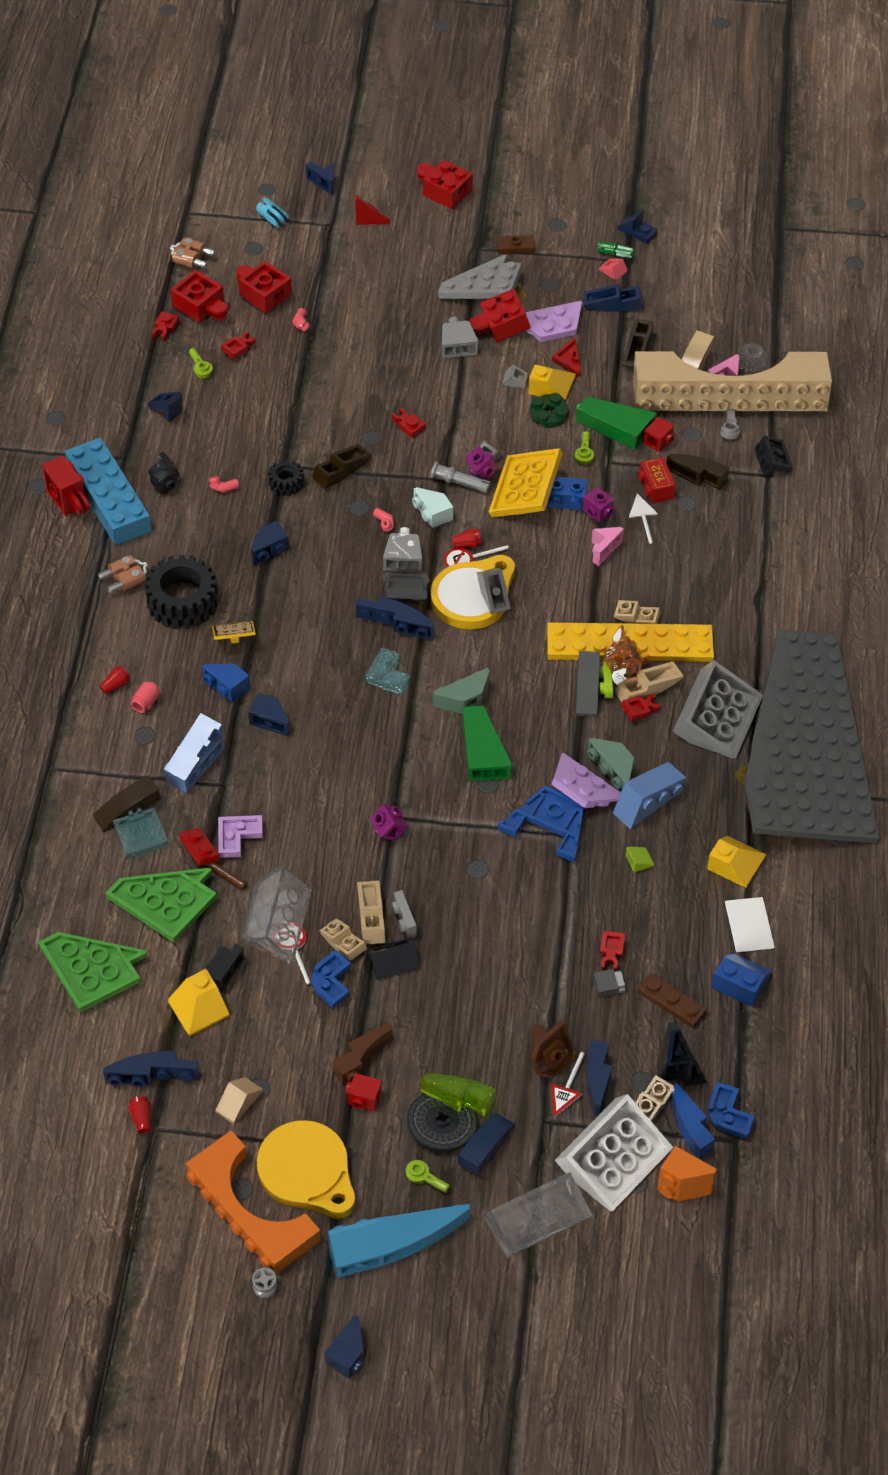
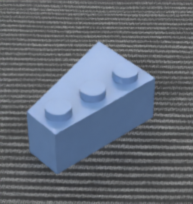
(648, 793)

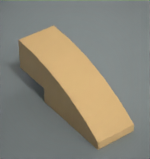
(698, 350)
(649, 682)
(371, 912)

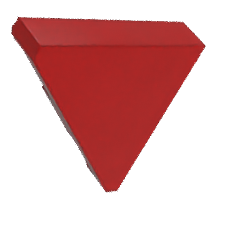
(368, 214)
(568, 357)

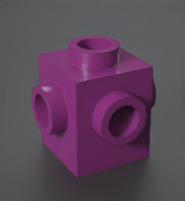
(484, 466)
(598, 504)
(389, 822)

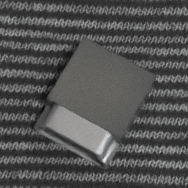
(608, 983)

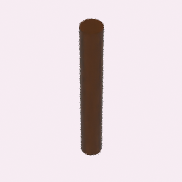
(226, 875)

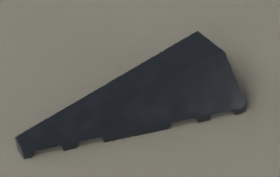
(677, 1059)

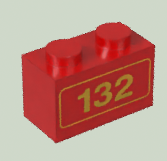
(657, 480)

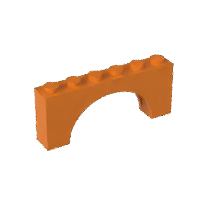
(273, 1241)

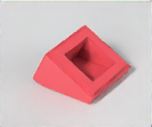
(614, 268)

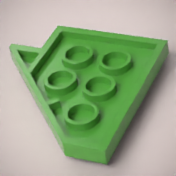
(165, 900)
(91, 967)

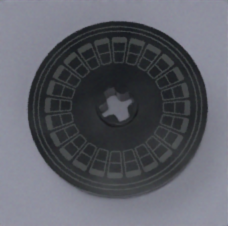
(431, 1133)

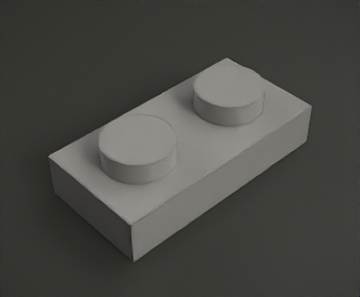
(406, 920)

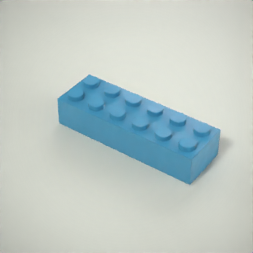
(109, 492)

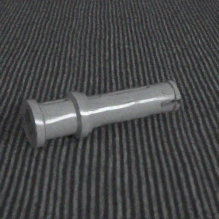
(451, 476)

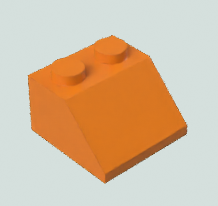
(685, 1176)

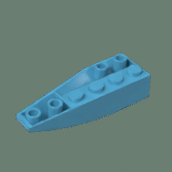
(390, 1238)

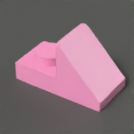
(728, 367)
(605, 542)

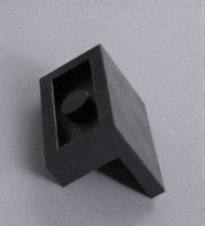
(394, 958)
(225, 965)

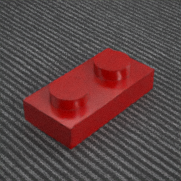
(199, 846)

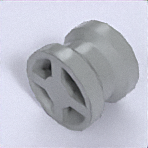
(264, 1276)

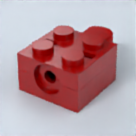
(445, 182)
(263, 285)
(199, 297)
(502, 316)
(65, 486)

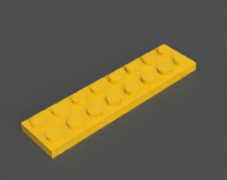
(660, 641)

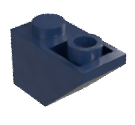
(269, 542)

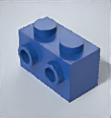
(568, 493)

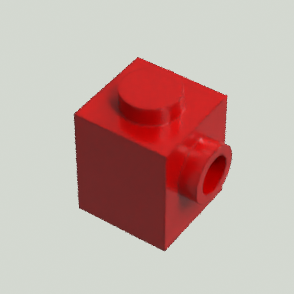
(659, 434)
(364, 1092)

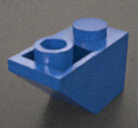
(226, 679)

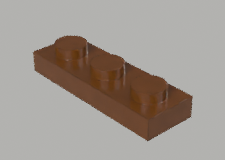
(671, 1000)

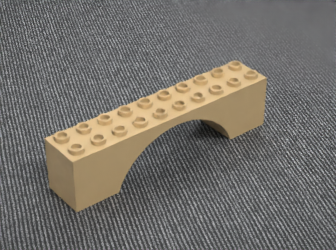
(669, 384)

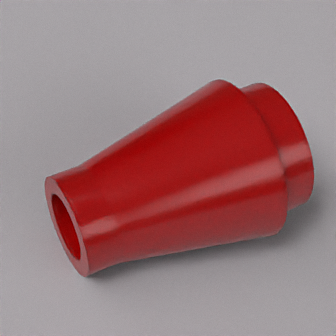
(468, 538)
(114, 680)
(140, 1112)

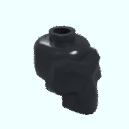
(163, 474)

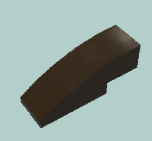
(638, 340)
(340, 465)
(698, 470)
(135, 796)

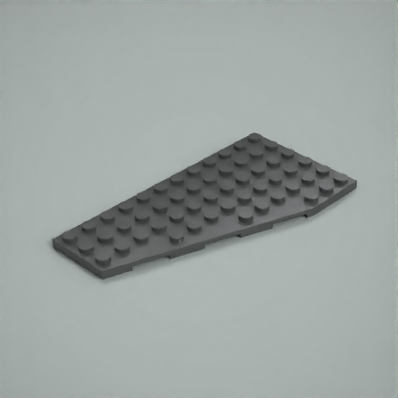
(806, 748)

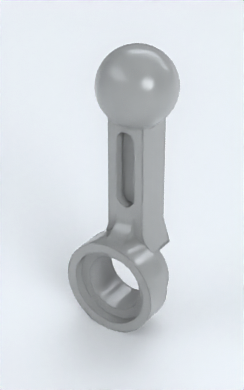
(730, 429)

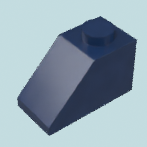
(268, 714)
(347, 1351)

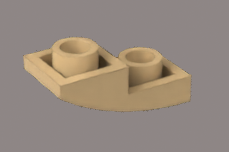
(634, 614)
(342, 939)
(654, 1097)

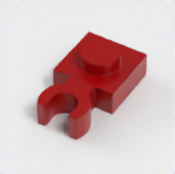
(165, 323)
(238, 346)
(409, 424)
(638, 708)
(612, 946)

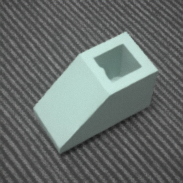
(433, 506)

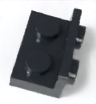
(772, 455)

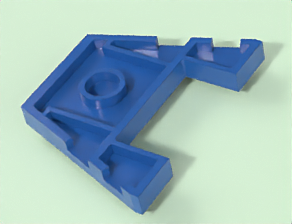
(552, 812)

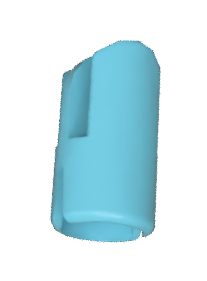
(272, 212)

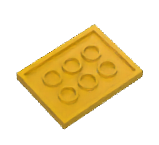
(525, 483)

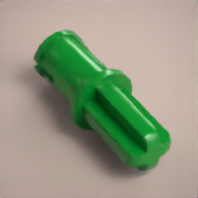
(615, 249)

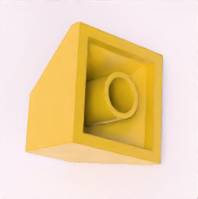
(548, 380)
(735, 860)
(198, 1003)

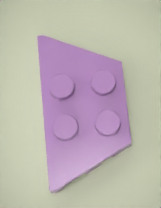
(554, 321)
(582, 784)

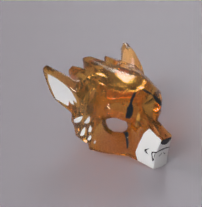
(623, 656)

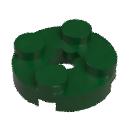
(549, 402)

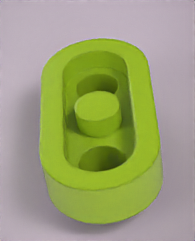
(606, 687)

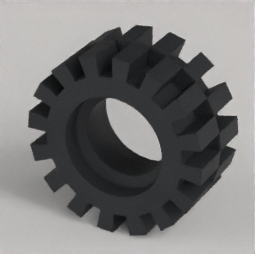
(286, 469)

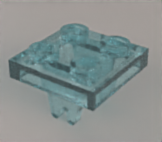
(140, 832)

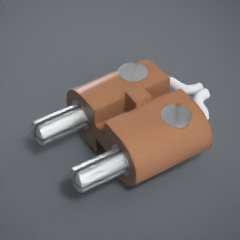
(190, 253)
(126, 573)

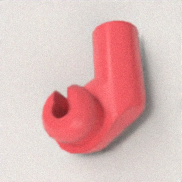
(299, 320)
(223, 487)
(387, 520)

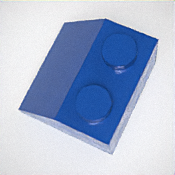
(740, 978)

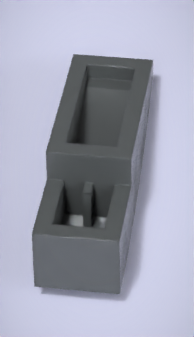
(587, 683)

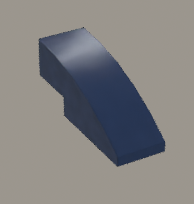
(614, 298)
(597, 1074)
(485, 1143)

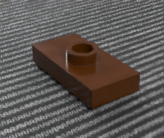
(515, 244)

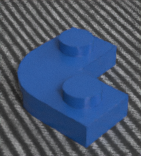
(325, 979)
(724, 1116)

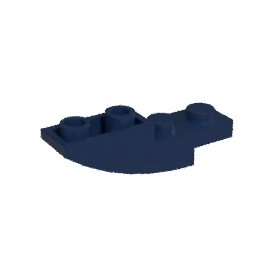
(402, 617)
(142, 1068)

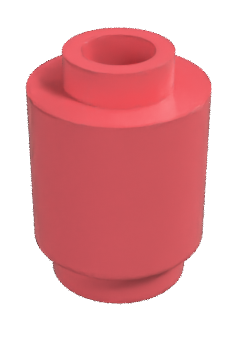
(145, 697)

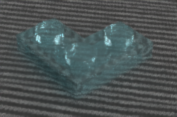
(383, 672)

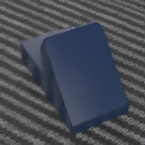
(321, 177)
(635, 227)
(168, 403)

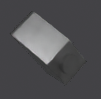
(494, 590)

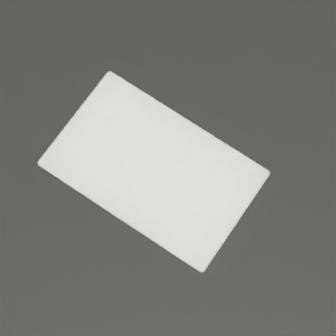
(749, 924)

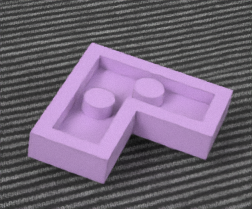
(235, 828)

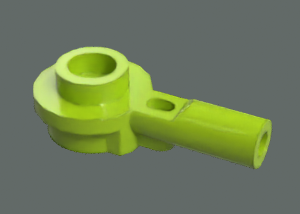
(201, 368)
(584, 454)
(418, 1172)

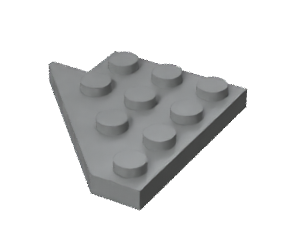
(482, 281)

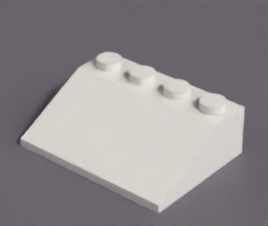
(614, 1152)

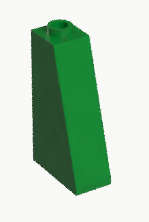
(615, 420)
(483, 749)

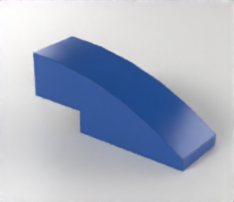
(691, 1123)

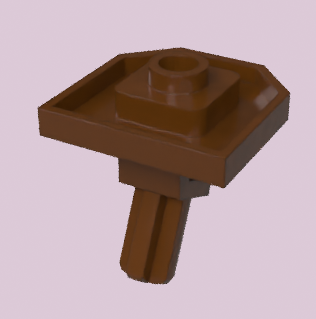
(551, 1049)

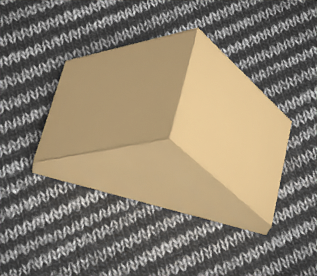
(237, 1099)

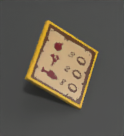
(233, 631)

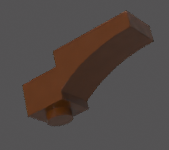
(360, 1052)

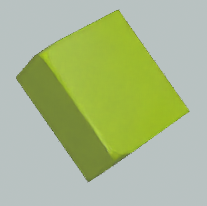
(638, 858)

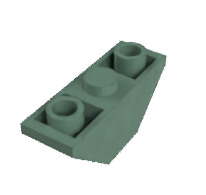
(463, 692)
(612, 760)

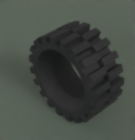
(187, 609)

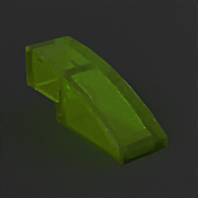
(458, 1092)

